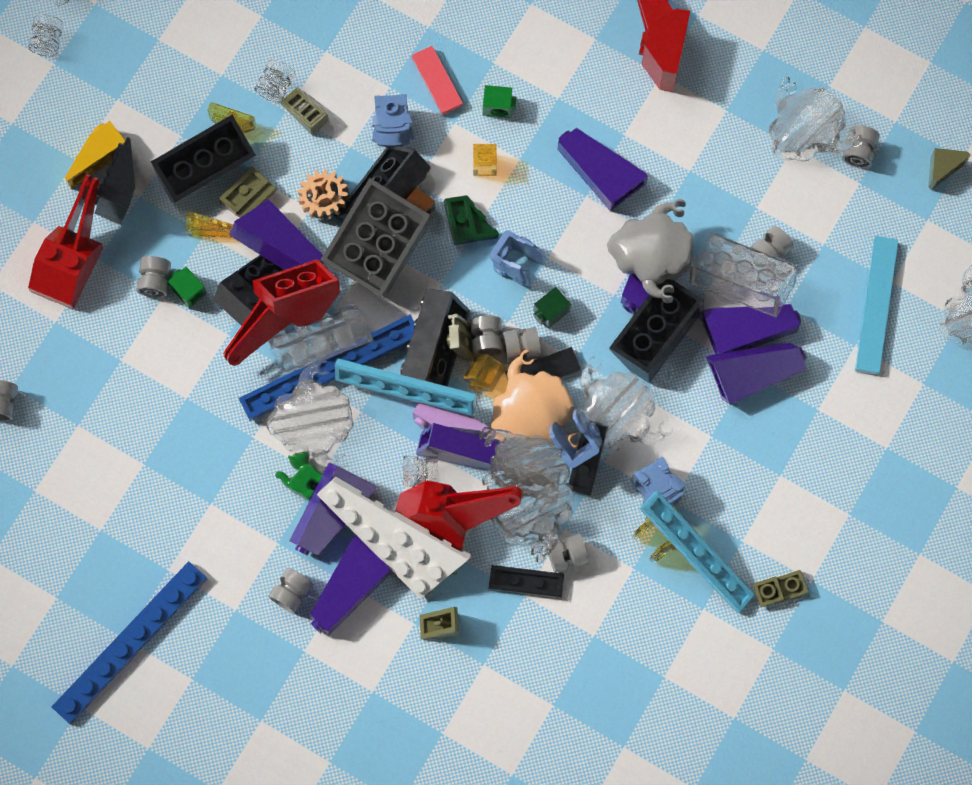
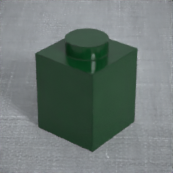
(551, 308)

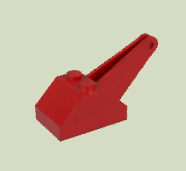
(662, 40)
(67, 256)
(286, 297)
(453, 513)

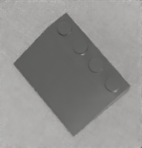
(377, 238)

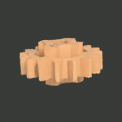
(323, 204)

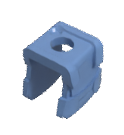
(392, 121)
(503, 248)
(569, 454)
(658, 478)

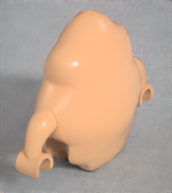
(531, 402)

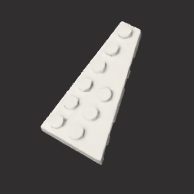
(398, 541)

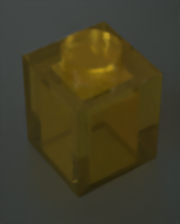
(484, 159)
(484, 373)

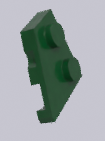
(466, 221)

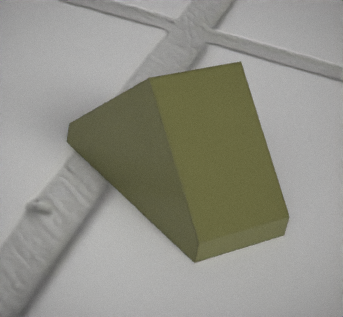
(944, 164)
(439, 624)

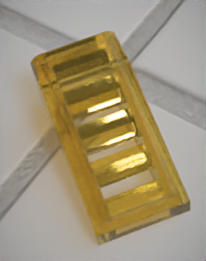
(204, 226)

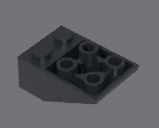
(118, 185)
(236, 291)

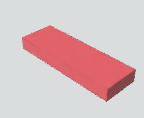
(437, 80)

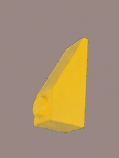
(95, 153)

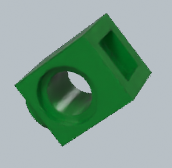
(498, 101)
(187, 286)

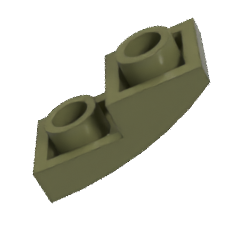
(780, 588)

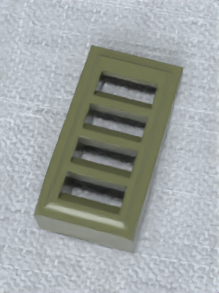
(313, 125)

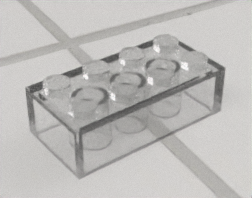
(743, 274)
(320, 339)

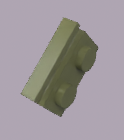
(247, 193)
(460, 337)

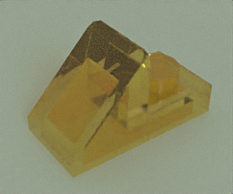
(218, 112)

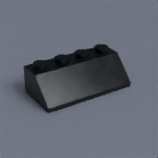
(202, 158)
(397, 170)
(656, 330)
(428, 351)

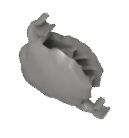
(654, 248)

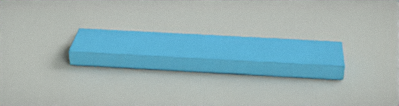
(876, 305)
(405, 387)
(697, 551)

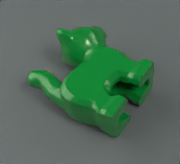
(304, 478)

